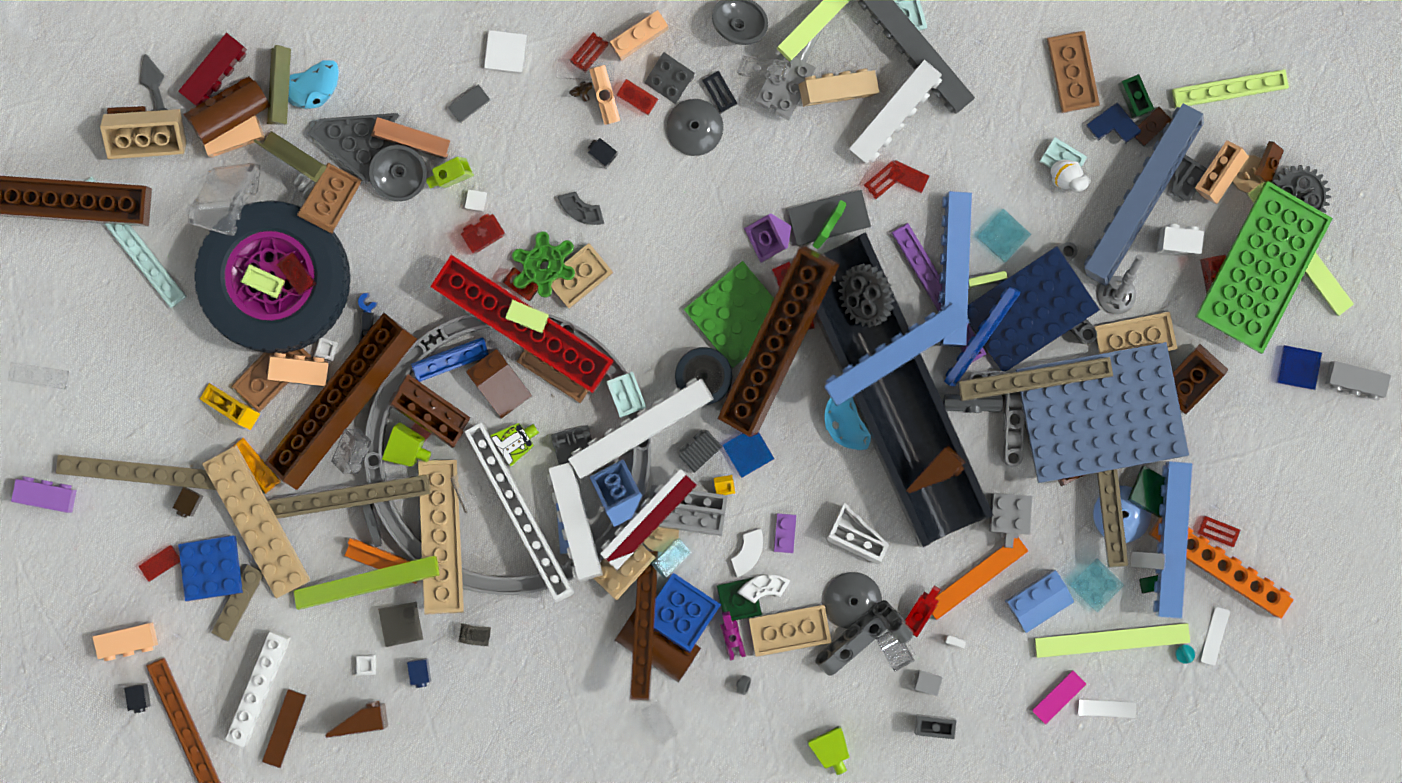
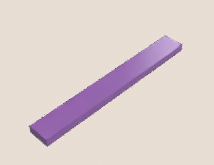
(925, 271)

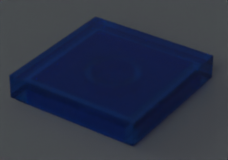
(1299, 367)
(748, 453)

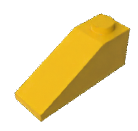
(229, 406)

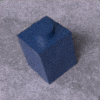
(419, 672)

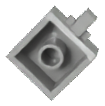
(1010, 516)

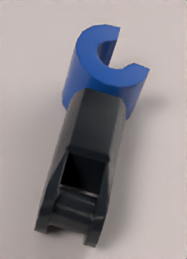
(367, 316)

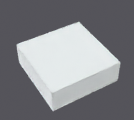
(476, 200)
(326, 349)
(955, 641)
(366, 665)

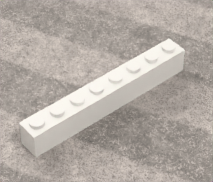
(641, 428)

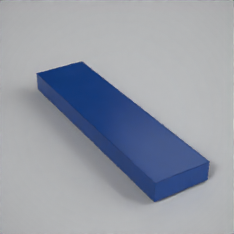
(450, 359)

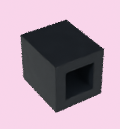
(602, 152)
(137, 698)

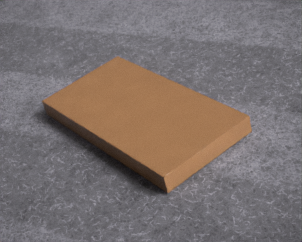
(1073, 72)
(329, 198)
(552, 376)
(254, 384)

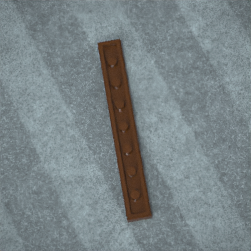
(643, 634)

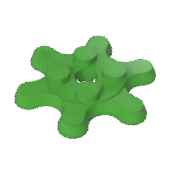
(534, 258)

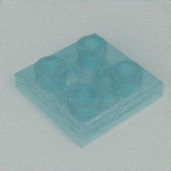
(1004, 235)
(1097, 585)

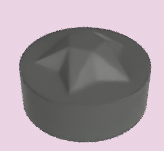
(743, 685)

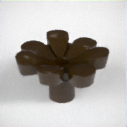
(582, 90)

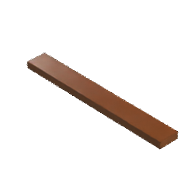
(182, 722)

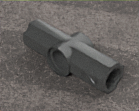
(992, 404)

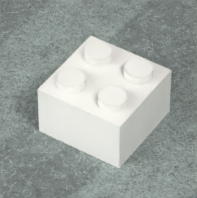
(1180, 241)

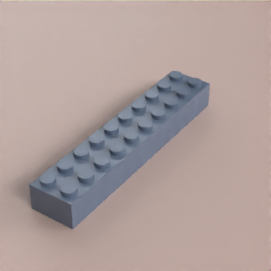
(1144, 194)

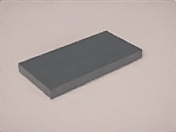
(810, 217)

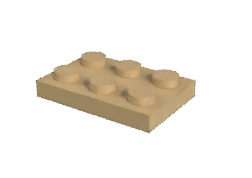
(589, 273)
(619, 580)

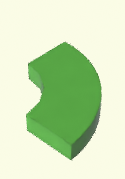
(829, 224)

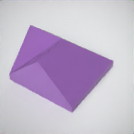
(768, 236)

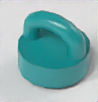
(1185, 654)

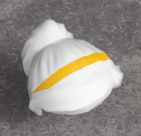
(1069, 176)

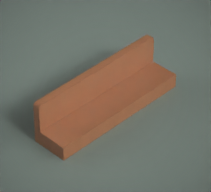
(410, 137)

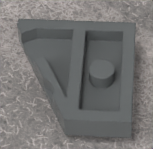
(1187, 177)

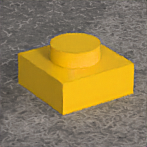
(724, 485)

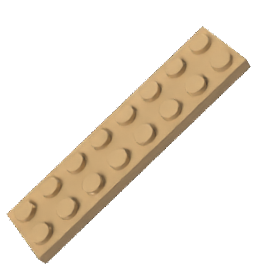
(256, 522)
(441, 538)

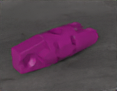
(731, 628)

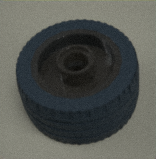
(705, 361)

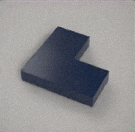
(1114, 119)

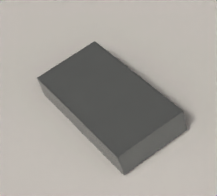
(469, 103)

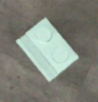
(1060, 151)
(626, 394)

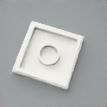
(505, 51)

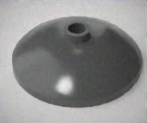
(743, 14)
(699, 140)
(397, 185)
(841, 592)

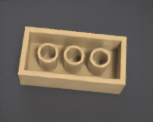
(143, 134)

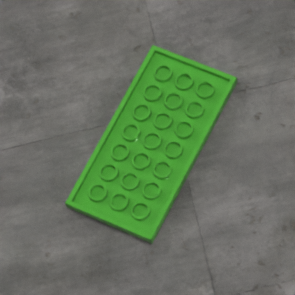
(1264, 267)

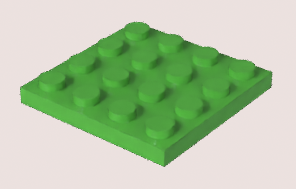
(732, 312)

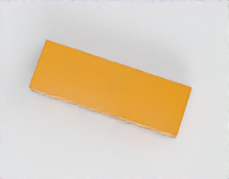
(263, 474)

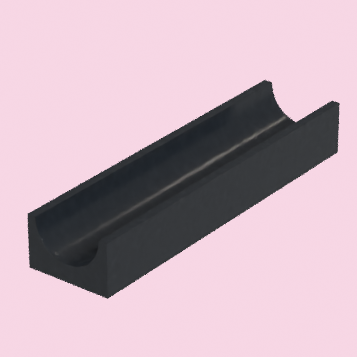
(901, 411)

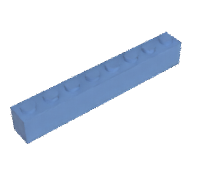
(955, 259)
(895, 354)
(1173, 539)

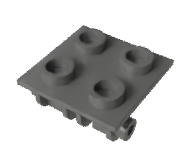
(669, 77)
(569, 441)

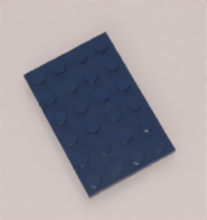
(1047, 307)

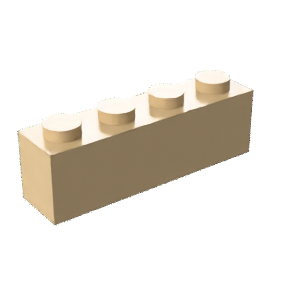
(838, 88)

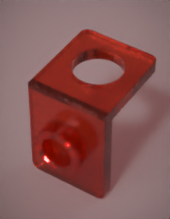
(527, 292)

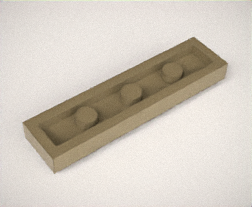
(238, 603)

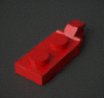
(922, 611)

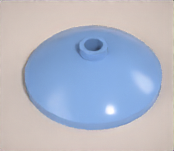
(1136, 521)

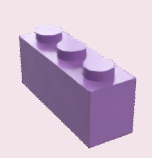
(44, 494)

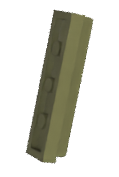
(279, 85)
(293, 156)

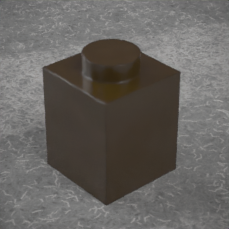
(187, 502)

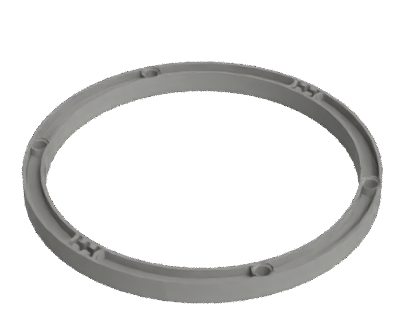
(376, 431)

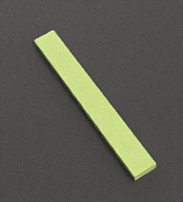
(1320, 276)
(1112, 640)

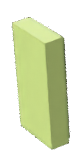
(987, 279)
(263, 281)
(527, 316)

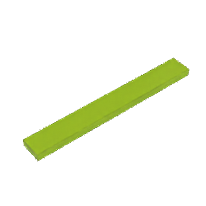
(366, 582)

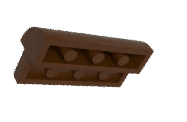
(227, 110)
(429, 411)
(666, 654)

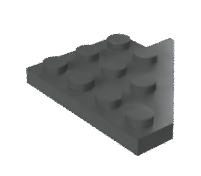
(351, 140)

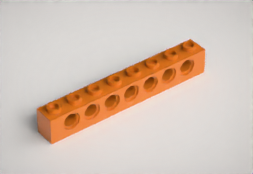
(1281, 601)

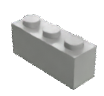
(1357, 380)

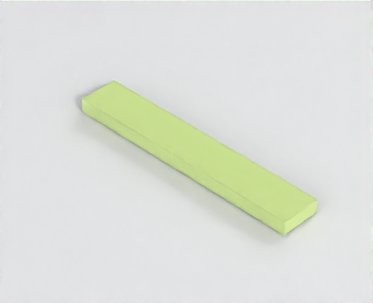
(810, 27)
(1230, 88)

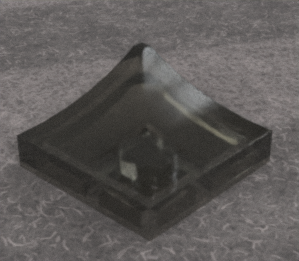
(400, 624)

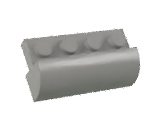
(697, 513)

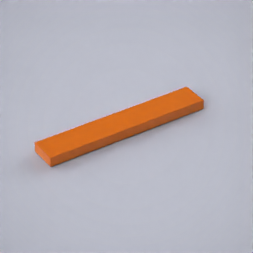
(978, 577)

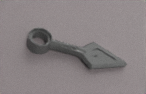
(152, 78)

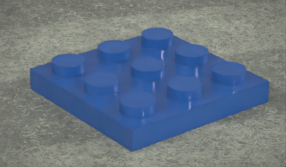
(210, 568)
(683, 612)

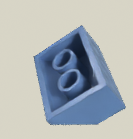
(617, 492)
(1040, 600)

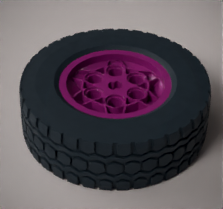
(251, 317)

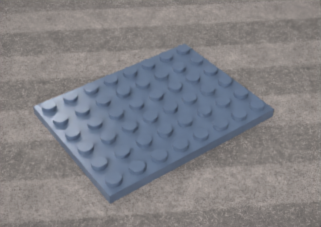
(1106, 420)

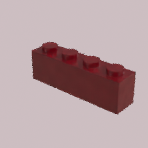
(213, 70)

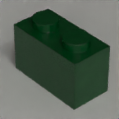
(1136, 96)

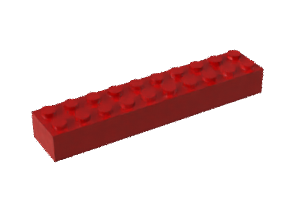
(491, 304)

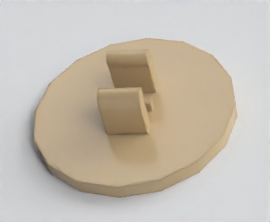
(1246, 178)
(661, 539)

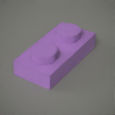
(785, 533)

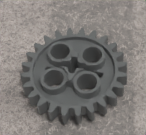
(1292, 178)
(866, 295)

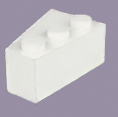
(856, 536)

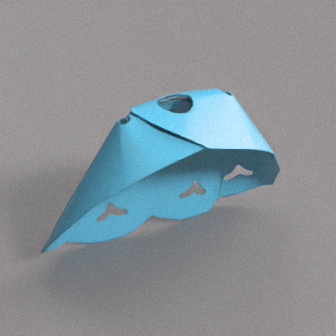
(313, 85)
(849, 425)

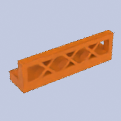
(372, 556)

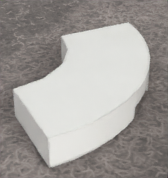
(750, 552)
(763, 586)

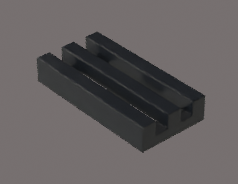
(727, 106)

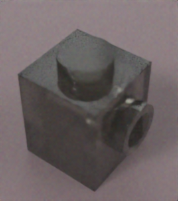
(474, 634)

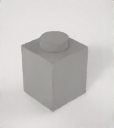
(927, 682)

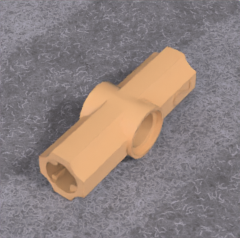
(607, 107)

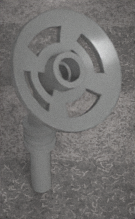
(1119, 290)

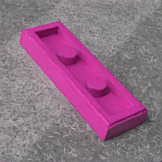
(1058, 697)

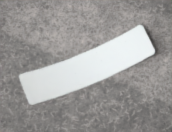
(1147, 560)
(1215, 636)
(1107, 708)

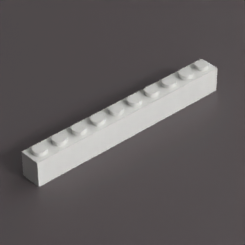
(519, 512)

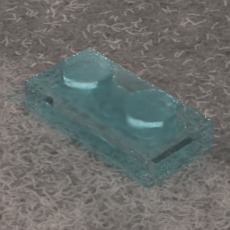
(671, 558)

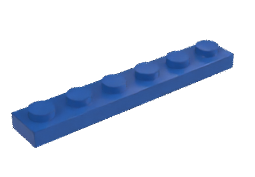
(977, 342)

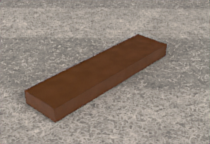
(284, 728)

